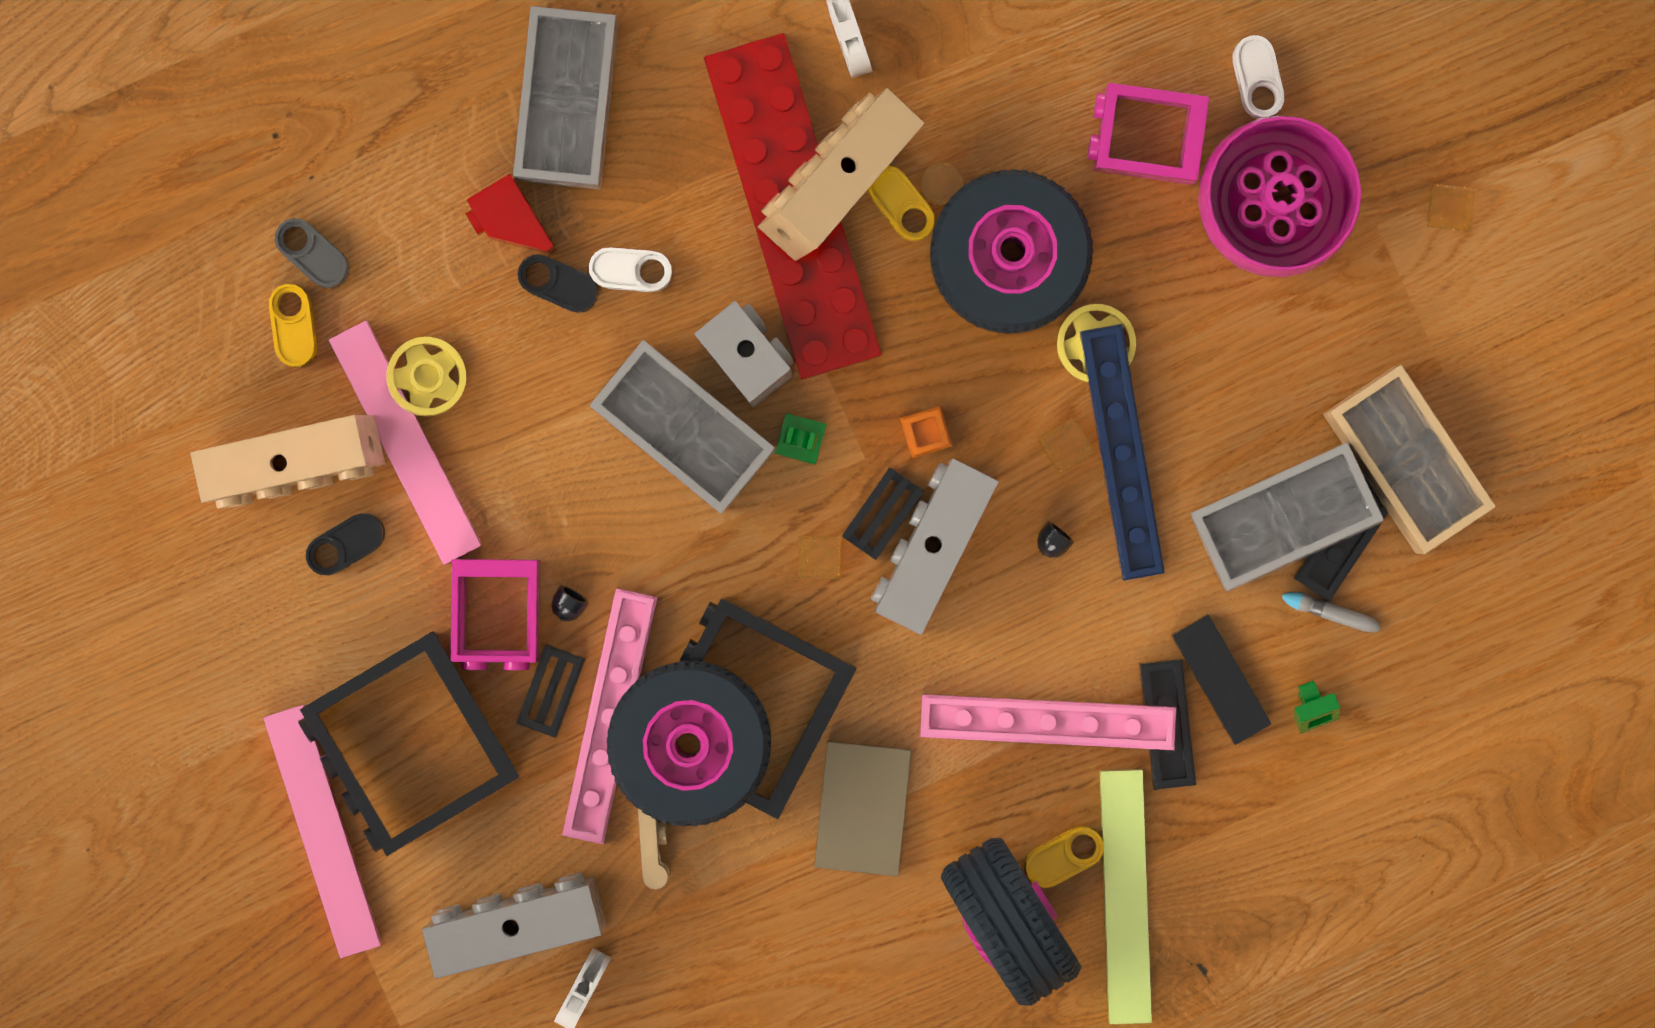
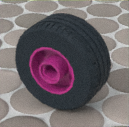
(1020, 211)
(680, 784)
(1010, 922)

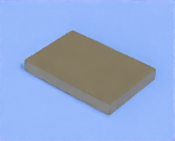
(862, 808)

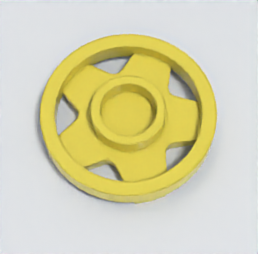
(1083, 321)
(426, 376)

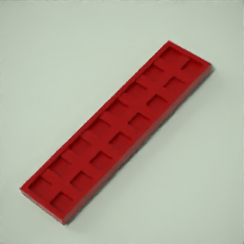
(769, 142)

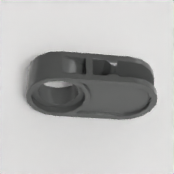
(319, 257)

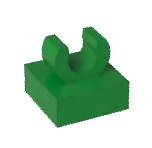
(800, 438)
(1315, 709)

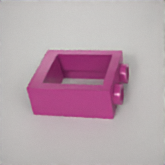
(1191, 143)
(475, 658)

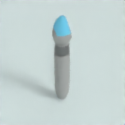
(1304, 603)

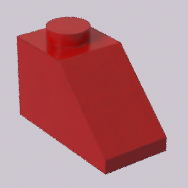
(507, 216)

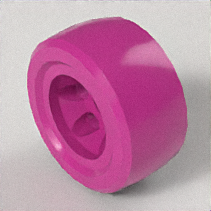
(1304, 148)

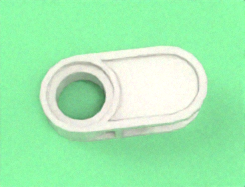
(849, 37)
(1255, 68)
(621, 269)
(582, 989)

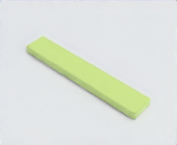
(1125, 896)

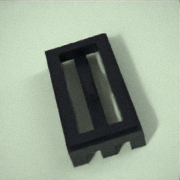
(903, 484)
(564, 657)

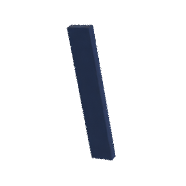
(1122, 452)

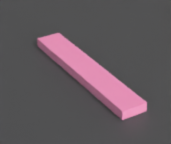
(406, 445)
(618, 670)
(1048, 722)
(323, 834)

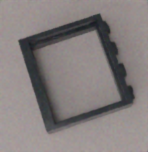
(696, 651)
(355, 795)

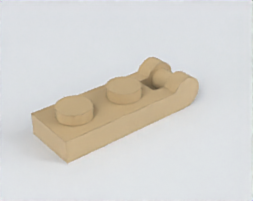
(652, 835)

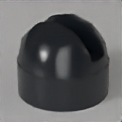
(1053, 541)
(568, 604)

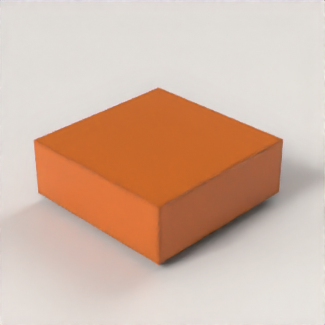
(926, 432)

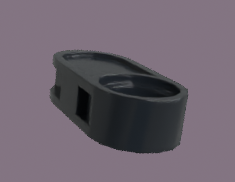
(566, 285)
(353, 540)

